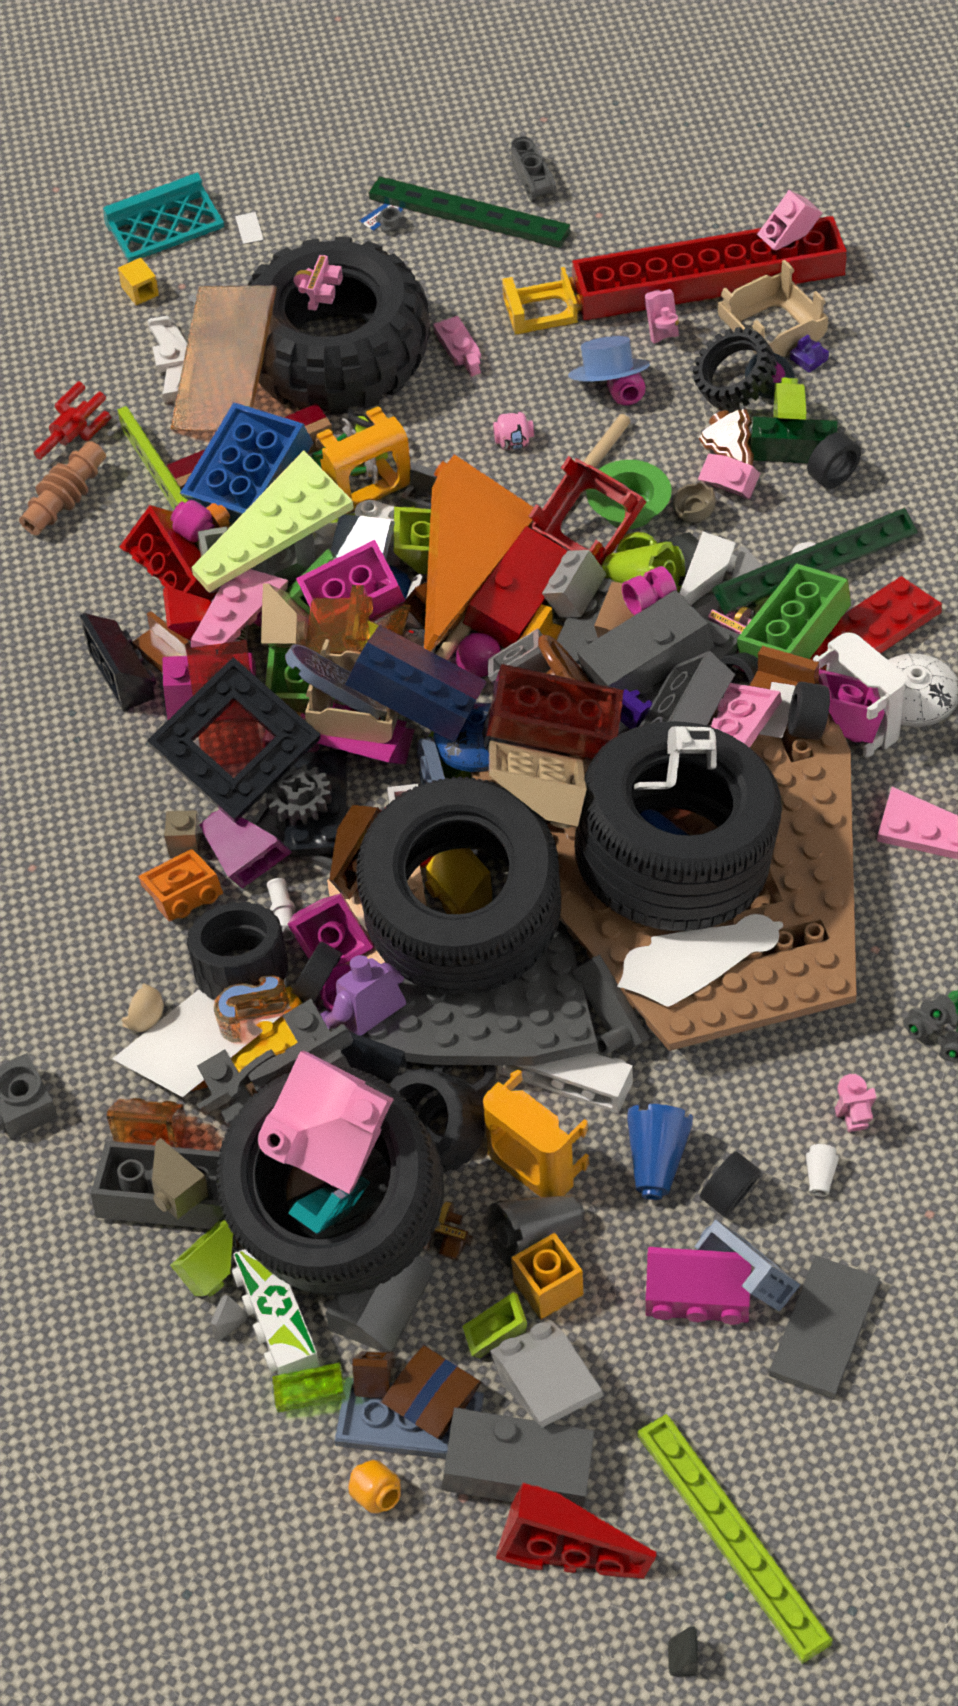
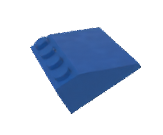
(245, 458)

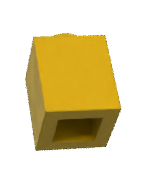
(138, 281)

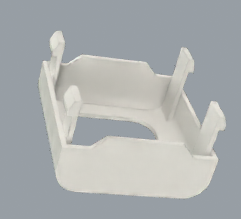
(856, 658)

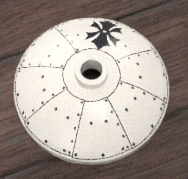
(931, 694)

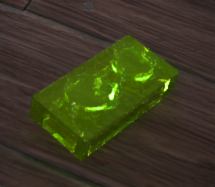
(308, 1387)

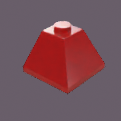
(184, 611)

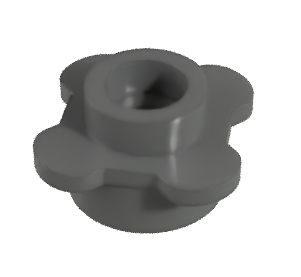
(390, 219)

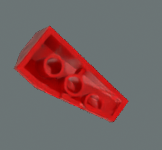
(558, 1532)

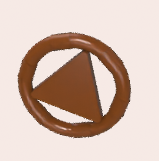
(560, 660)

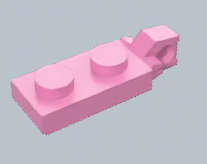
(458, 344)

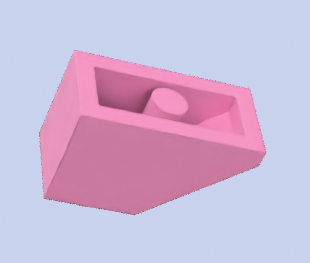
(729, 475)

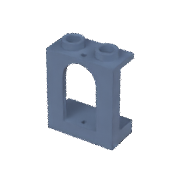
(767, 1280)

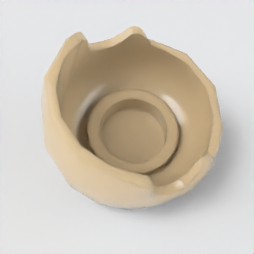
(144, 1009)

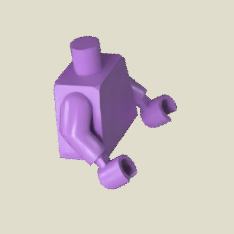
(365, 995)

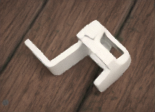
(681, 743)

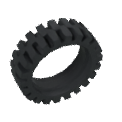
(719, 351)

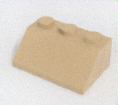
(282, 619)

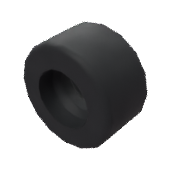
(808, 710)
(730, 1183)

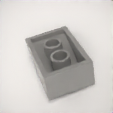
(545, 1373)

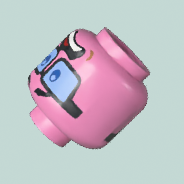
(513, 431)

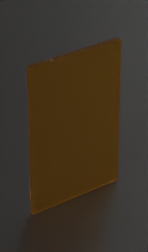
(222, 354)

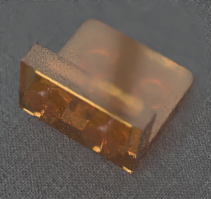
(340, 621)

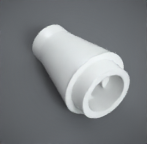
(821, 1168)

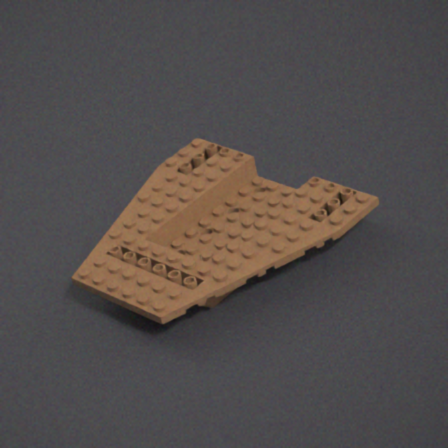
(805, 890)

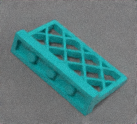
(155, 203)

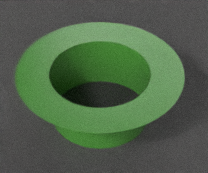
(642, 479)

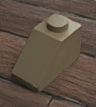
(176, 1181)

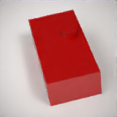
(515, 588)

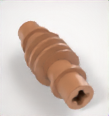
(62, 487)

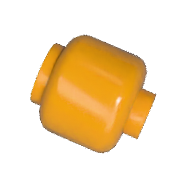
(374, 1486)

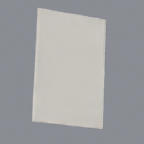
(182, 1041)

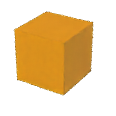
(547, 1276)

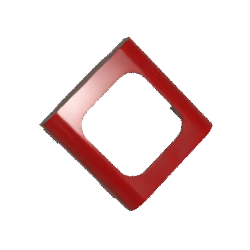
(577, 479)

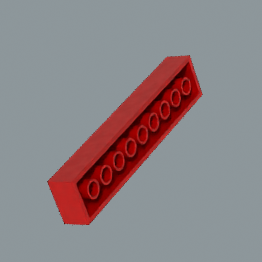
(702, 268)

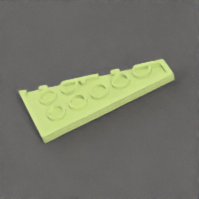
(286, 512)

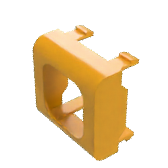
(345, 455)
(528, 1140)

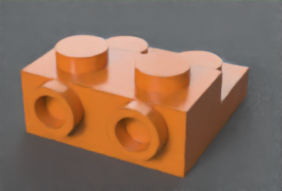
(181, 885)

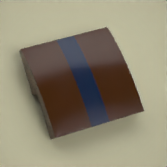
(430, 1391)

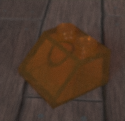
(147, 1122)

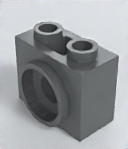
(28, 1111)

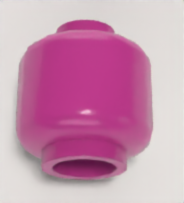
(627, 389)
(190, 518)

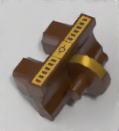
(454, 1238)

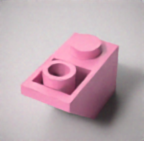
(789, 221)

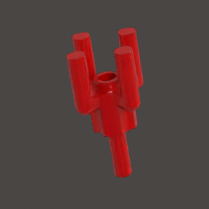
(73, 420)

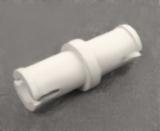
(281, 905)

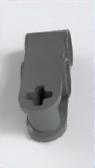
(531, 168)

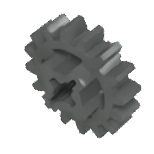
(299, 795)

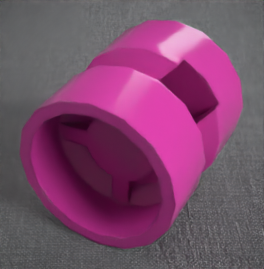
(646, 590)

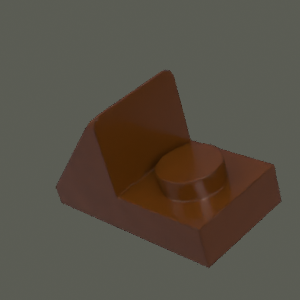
(372, 1373)

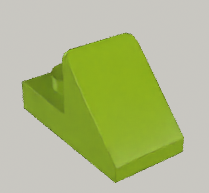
(495, 1325)

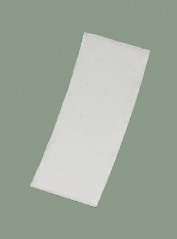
(778, 721)

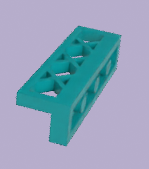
(327, 1206)

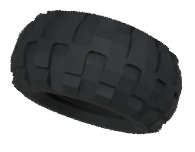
(351, 366)

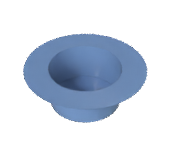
(607, 359)

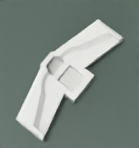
(169, 354)

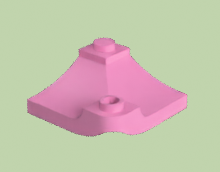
(325, 1122)

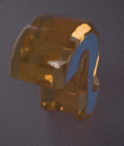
(248, 1002)

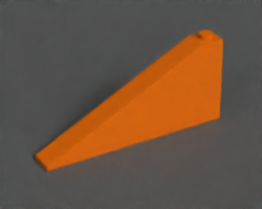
(469, 535)

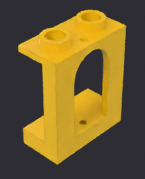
(560, 289)

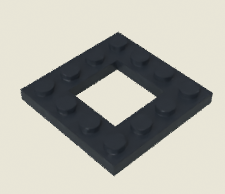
(230, 685)

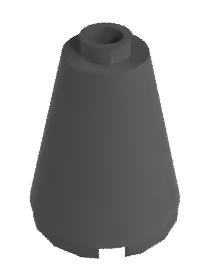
(529, 1220)

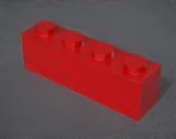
(165, 552)

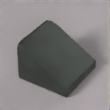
(683, 1653)

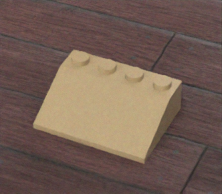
(542, 780)

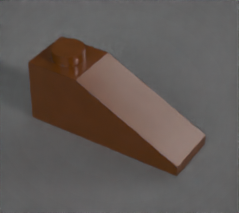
(347, 847)

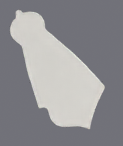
(691, 959)

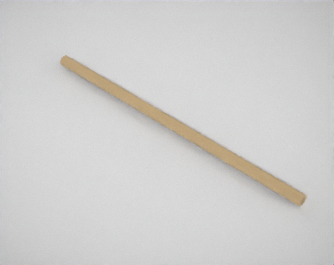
(594, 458)

